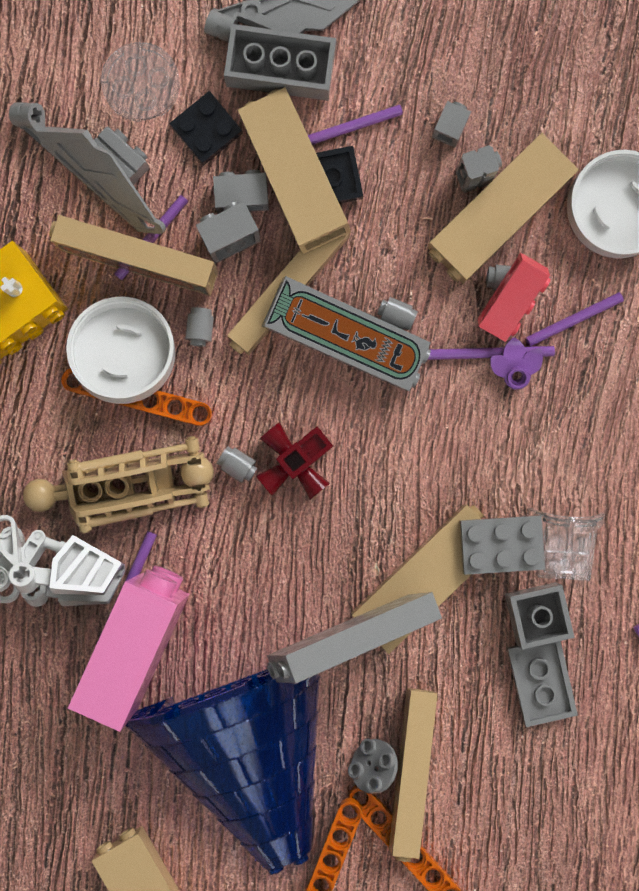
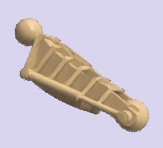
(195, 472)

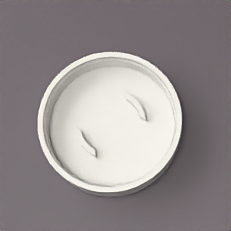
(606, 204)
(121, 350)

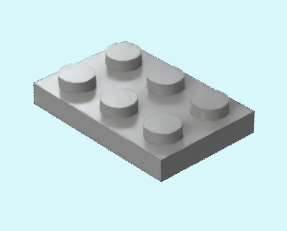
(502, 545)
(542, 683)

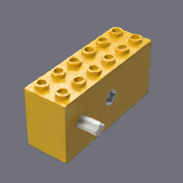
(25, 300)

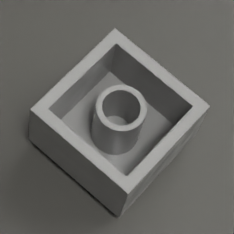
(228, 231)
(539, 615)

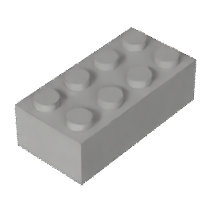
(279, 59)

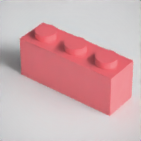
(514, 297)

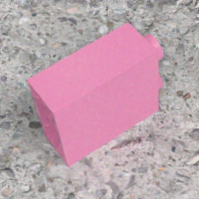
(130, 648)

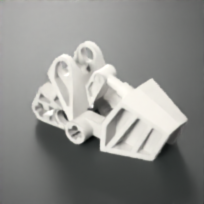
(77, 574)

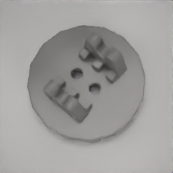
(381, 757)

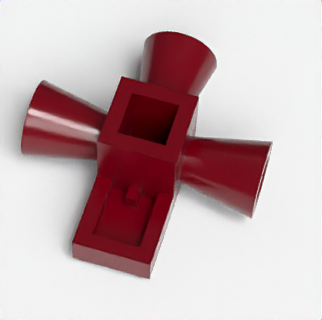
(295, 460)

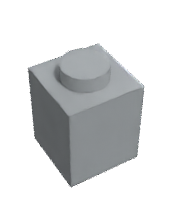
(451, 123)

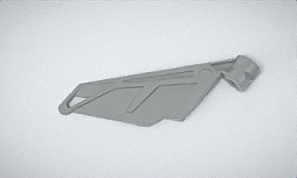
(277, 15)
(89, 163)

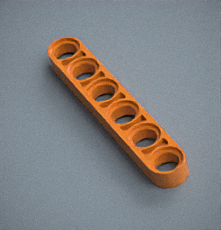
(160, 408)
(383, 831)
(336, 848)

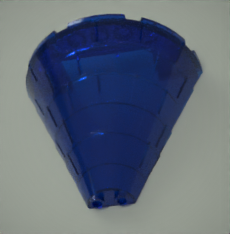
(245, 758)

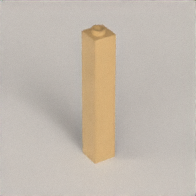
(301, 268)
(412, 774)

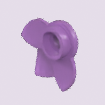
(516, 359)

